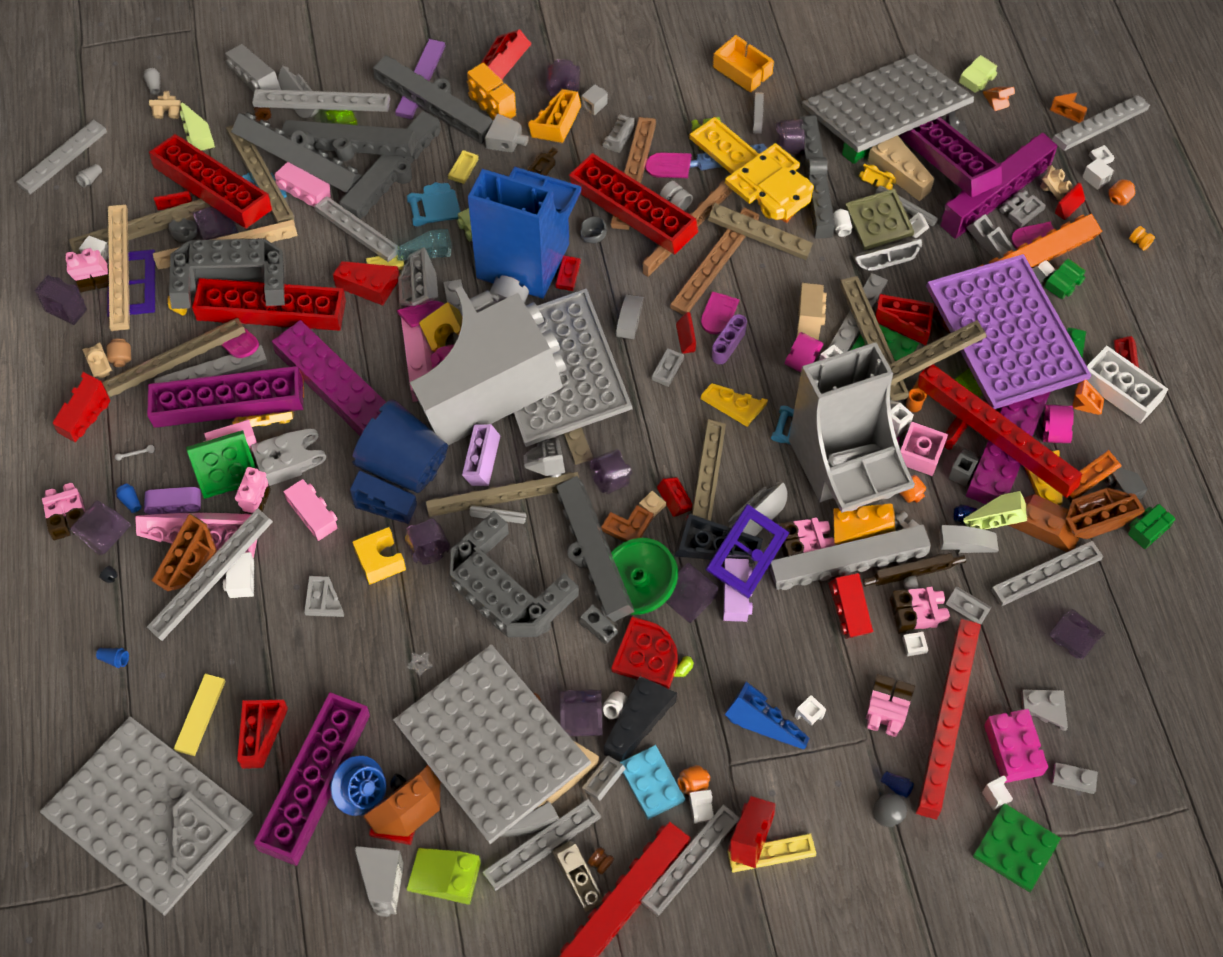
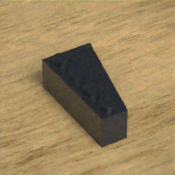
(702, 539)
(640, 714)

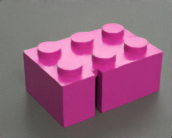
(1016, 745)

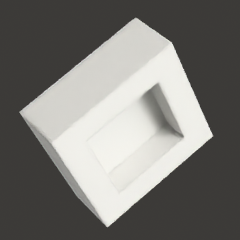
(1103, 154)
(919, 224)
(915, 644)

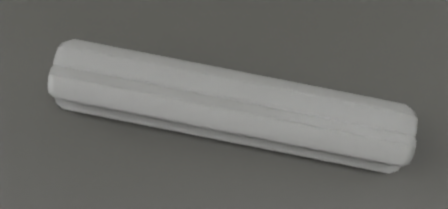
(507, 515)

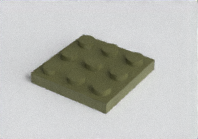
(879, 219)

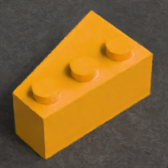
(557, 118)
(863, 522)

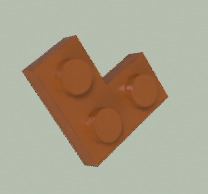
(628, 529)

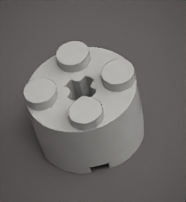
(506, 287)

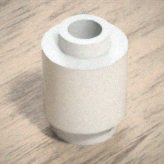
(842, 222)
(614, 704)

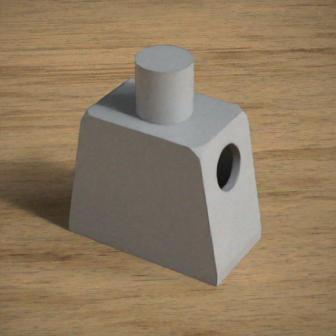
(505, 135)

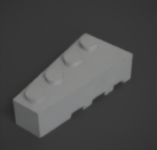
(251, 69)

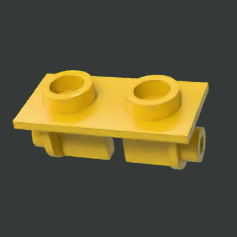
(872, 173)

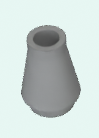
(152, 79)
(88, 175)

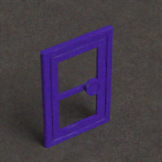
(149, 305)
(765, 559)

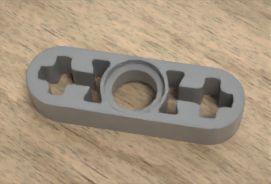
(758, 112)

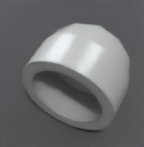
(910, 583)

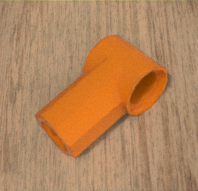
(915, 394)

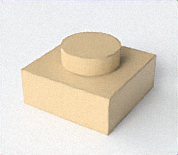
(652, 503)

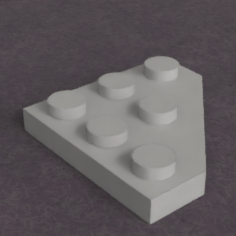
(196, 836)

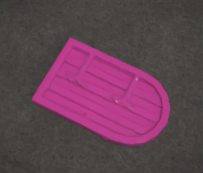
(669, 165)
(1028, 233)
(718, 312)
(414, 314)
(242, 346)

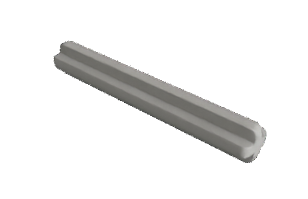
(912, 208)
(848, 455)

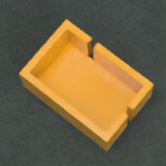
(743, 70)
(500, 101)

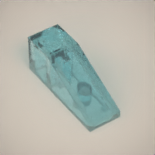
(435, 242)

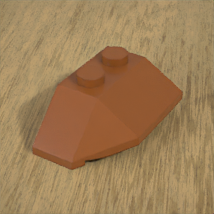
(1102, 512)
(1047, 523)
(186, 556)
(407, 806)

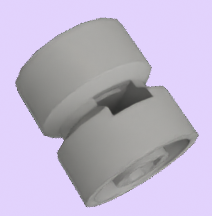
(676, 195)

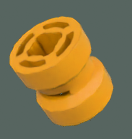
(1142, 238)

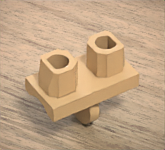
(166, 103)
(1054, 182)
(97, 361)

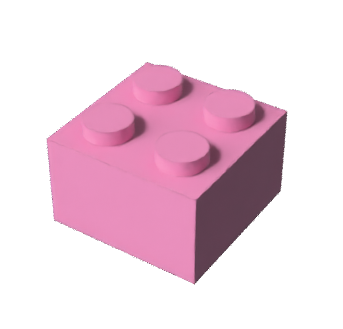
(923, 448)

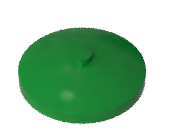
(647, 573)

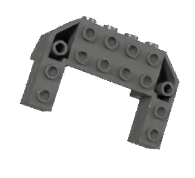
(226, 261)
(496, 593)

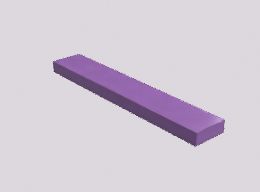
(425, 68)

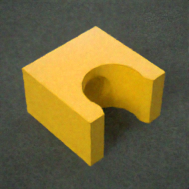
(441, 324)
(373, 564)

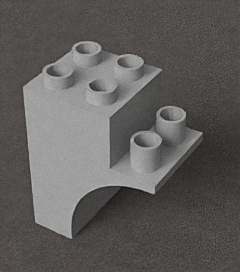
(493, 369)
(845, 407)

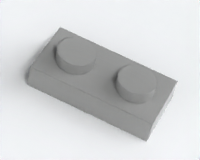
(668, 367)
(968, 605)
(603, 778)
(1074, 778)

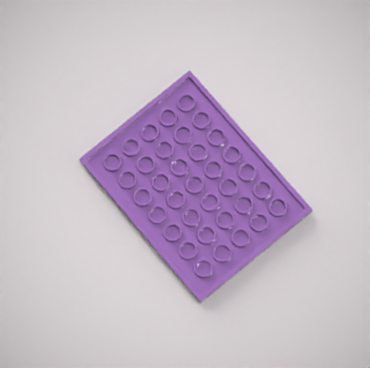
(1025, 340)

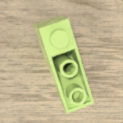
(197, 128)
(1001, 511)

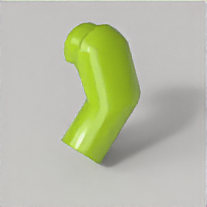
(684, 667)

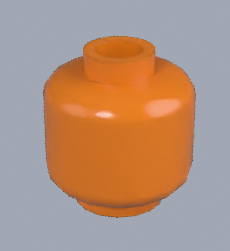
(1121, 192)
(916, 493)
(693, 779)

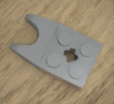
(287, 456)

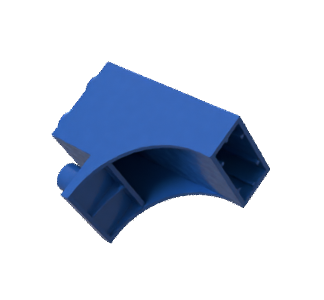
(520, 226)

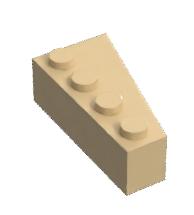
(902, 163)

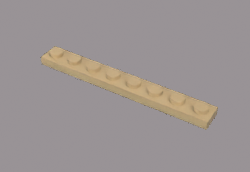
(271, 233)
(118, 268)

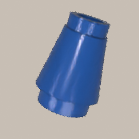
(128, 497)
(114, 656)

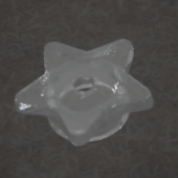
(419, 658)

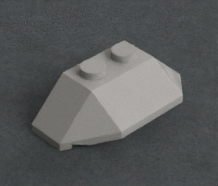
(417, 280)
(545, 458)

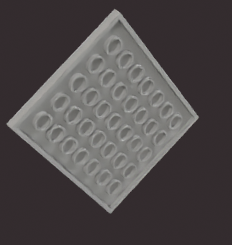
(887, 102)
(590, 383)
(491, 743)
(124, 811)

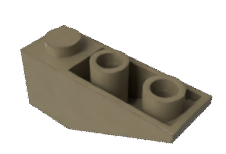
(578, 875)

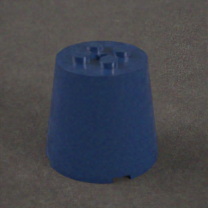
(400, 448)

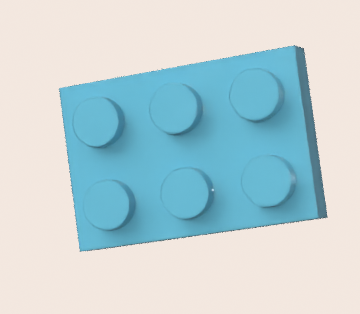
(652, 782)

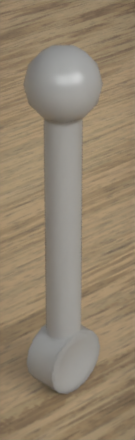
(150, 449)

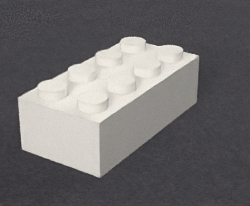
(1125, 384)

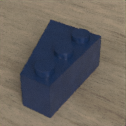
(382, 498)

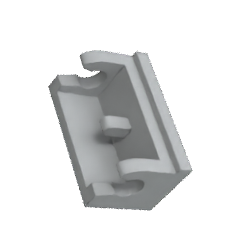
(619, 134)

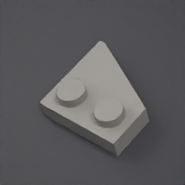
(322, 598)
(1046, 705)

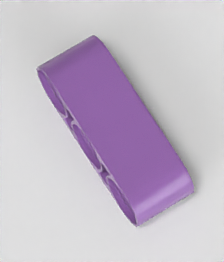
(731, 332)
(172, 500)

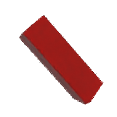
(172, 200)
(1070, 202)
(686, 334)
(1127, 348)
(954, 432)
(674, 496)

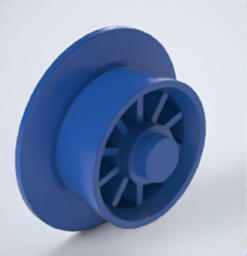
(358, 785)

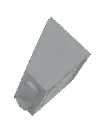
(382, 877)

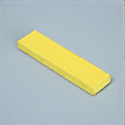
(199, 715)
(781, 851)

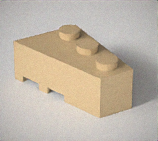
(811, 309)

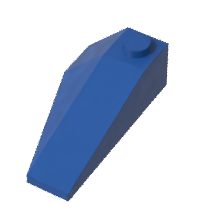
(755, 714)

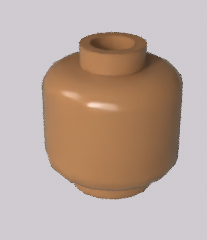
(118, 352)

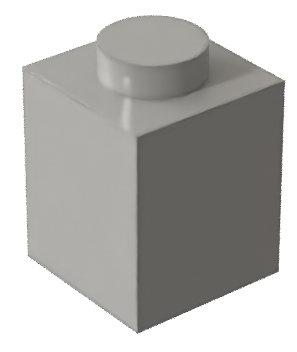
(594, 99)

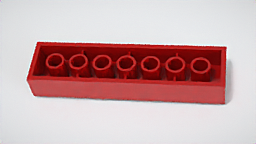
(210, 181)
(634, 204)
(245, 300)

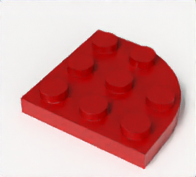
(647, 653)

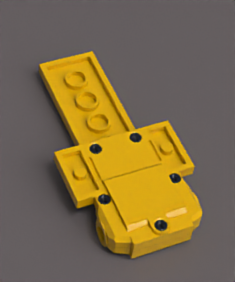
(763, 176)

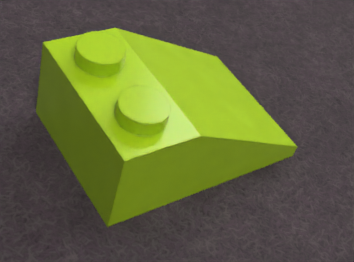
(445, 874)

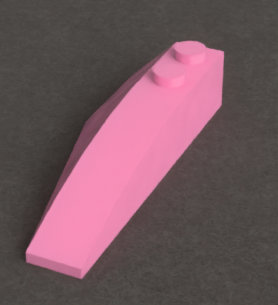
(417, 353)
(167, 526)

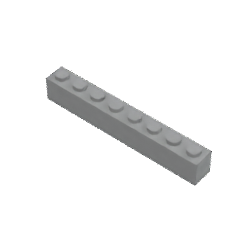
(850, 557)

